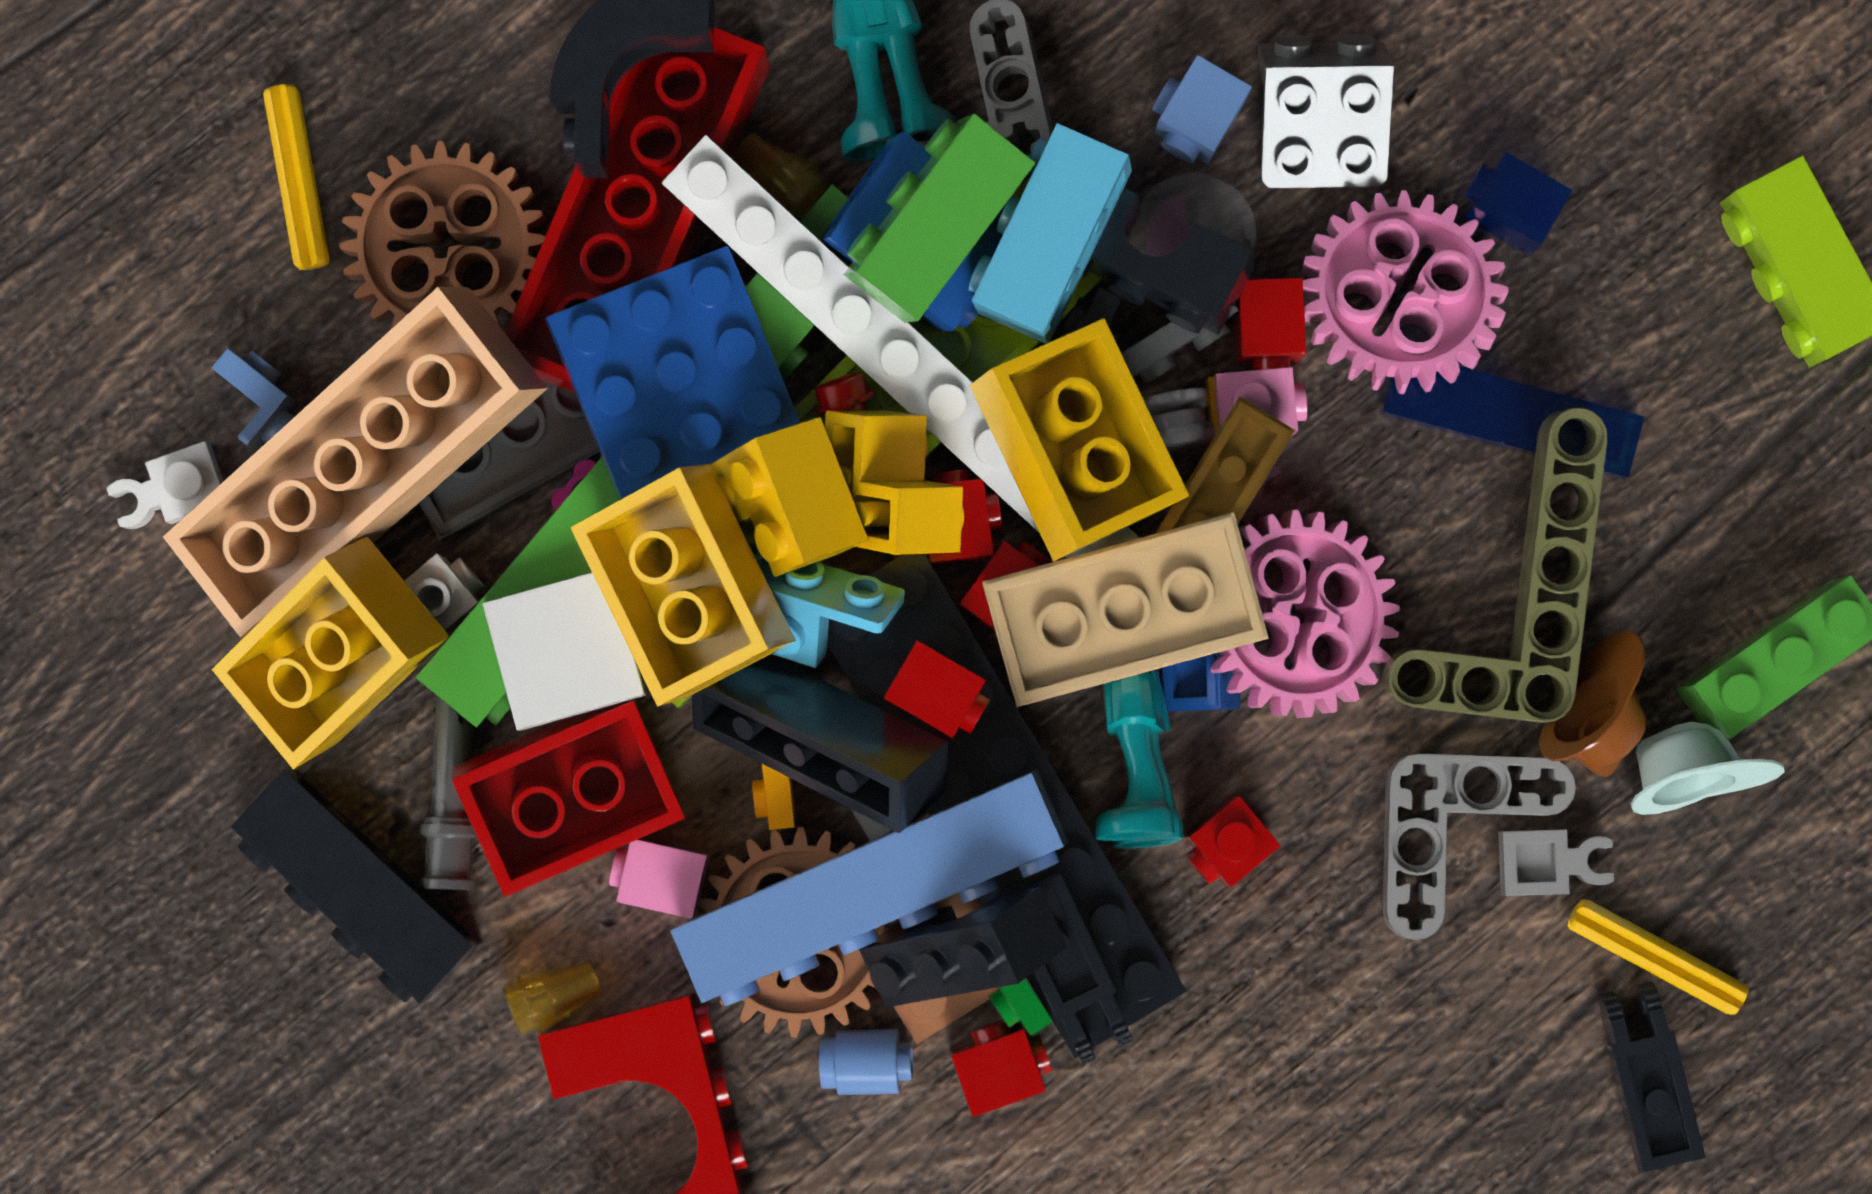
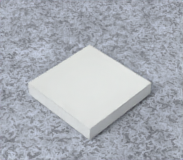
(560, 652)

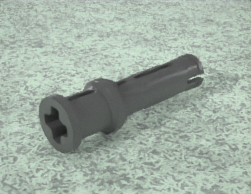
(448, 827)

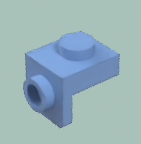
(257, 381)

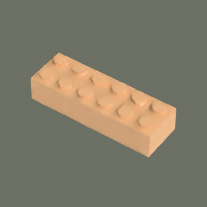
(357, 455)

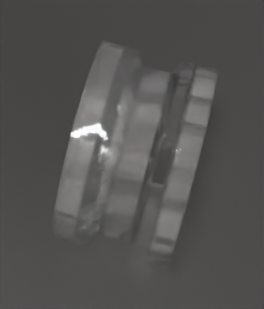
(1184, 427)

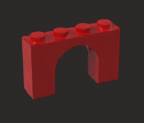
(665, 1048)

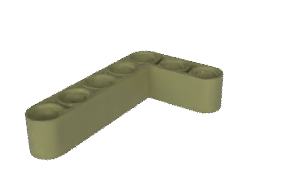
(1534, 596)

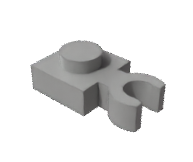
(1541, 862)

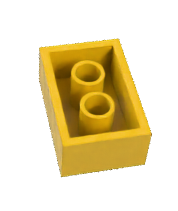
(1078, 439)
(682, 583)
(330, 652)

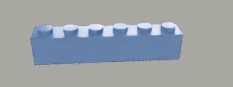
(870, 887)

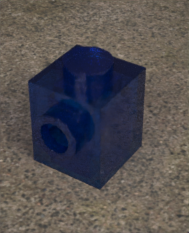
(1515, 202)

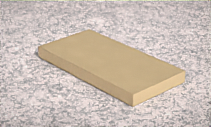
(1125, 609)

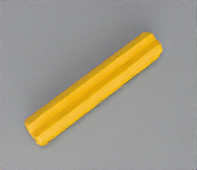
(296, 177)
(1658, 957)

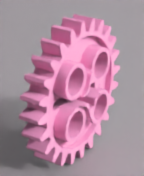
(1453, 319)
(1349, 627)

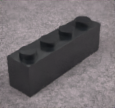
(826, 740)
(354, 886)

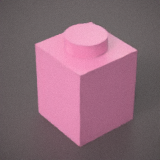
(660, 877)

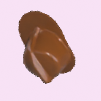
(1606, 709)

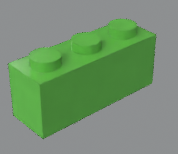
(936, 216)
(1780, 657)

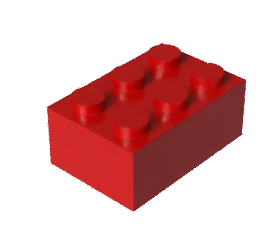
(566, 794)

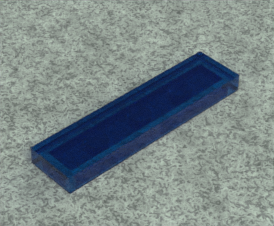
(1510, 415)

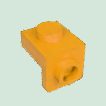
(774, 799)

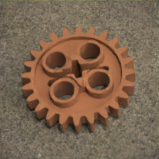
(446, 188)
(798, 999)

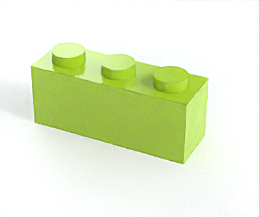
(1802, 261)

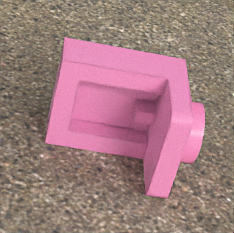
(1267, 389)

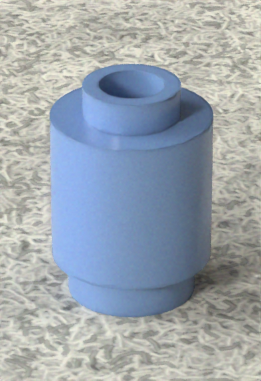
(865, 1062)

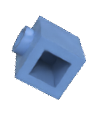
(1198, 110)

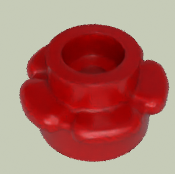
(843, 394)

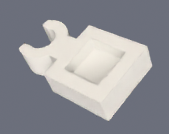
(175, 487)

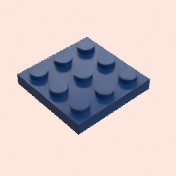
(672, 370)

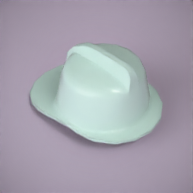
(1694, 764)

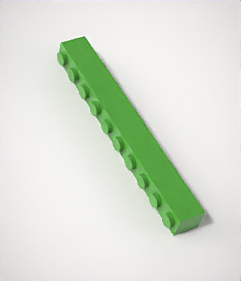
(466, 665)

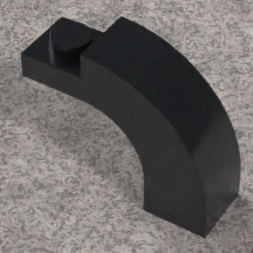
(603, 50)

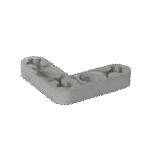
(1031, 111)
(1449, 796)

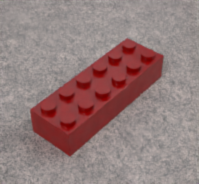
(630, 222)

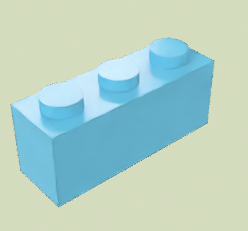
(1050, 233)

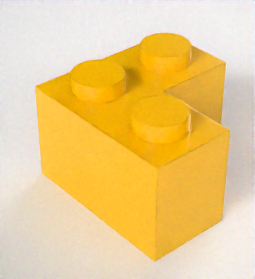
(884, 470)
(792, 496)

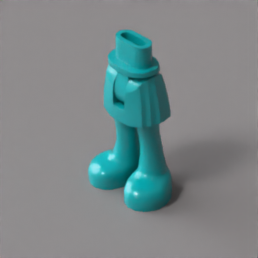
(863, 31)
(1136, 716)

